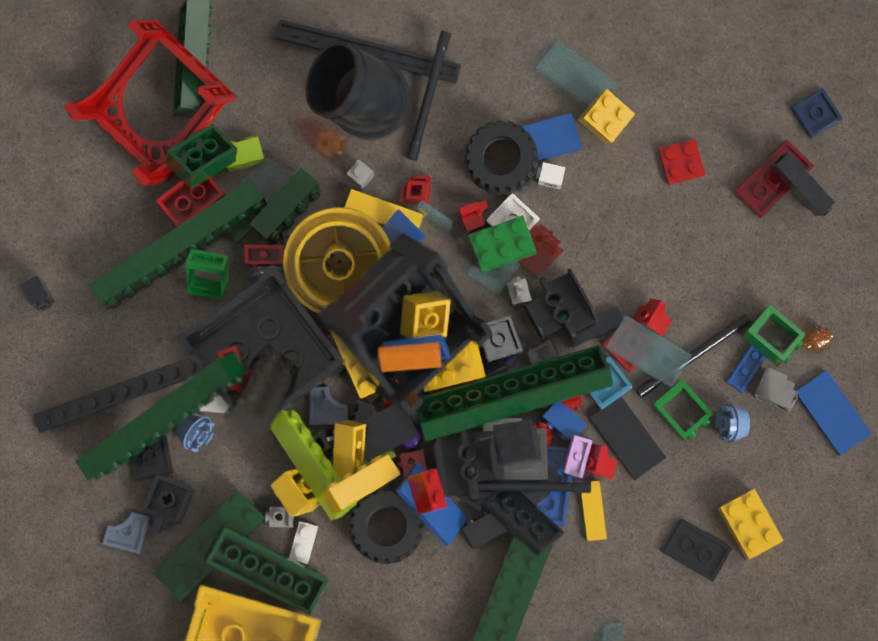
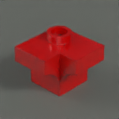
(416, 190)
(472, 215)
(653, 316)
(600, 463)

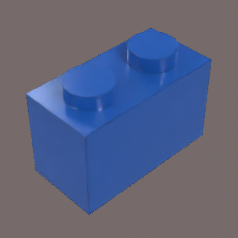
(563, 421)

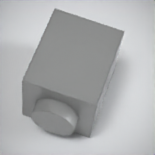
(360, 174)

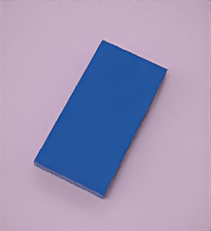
(833, 413)
(556, 503)
(443, 522)

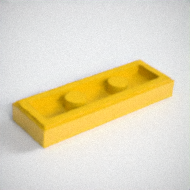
(594, 513)

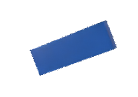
(746, 369)

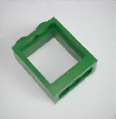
(209, 263)
(763, 346)
(658, 406)

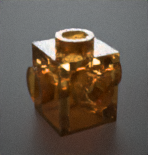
(330, 143)

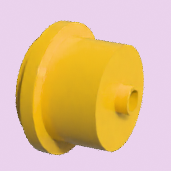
(334, 230)

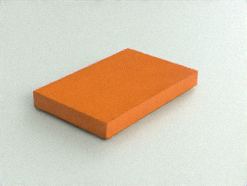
(410, 357)

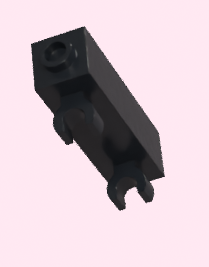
(802, 184)

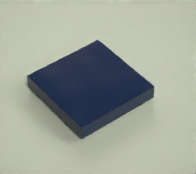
(816, 113)

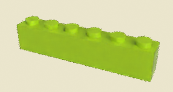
(306, 457)

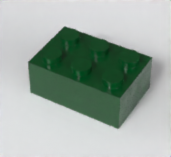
(201, 156)

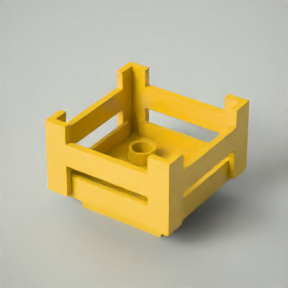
(243, 619)

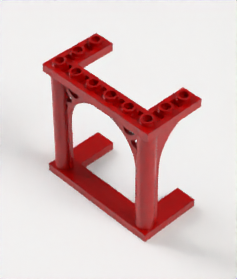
(96, 105)

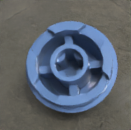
(732, 423)
(195, 431)

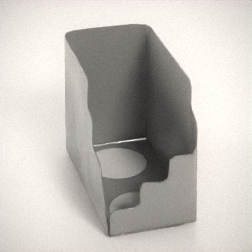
(776, 390)

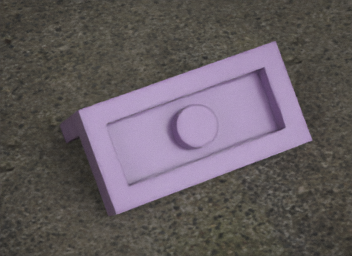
(577, 456)

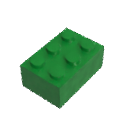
(503, 244)

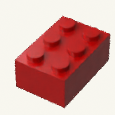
(184, 203)

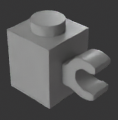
(518, 291)

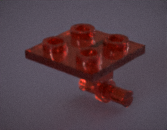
(546, 248)

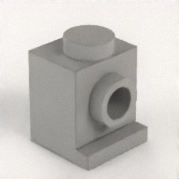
(286, 522)

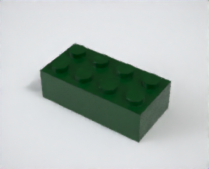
(285, 207)

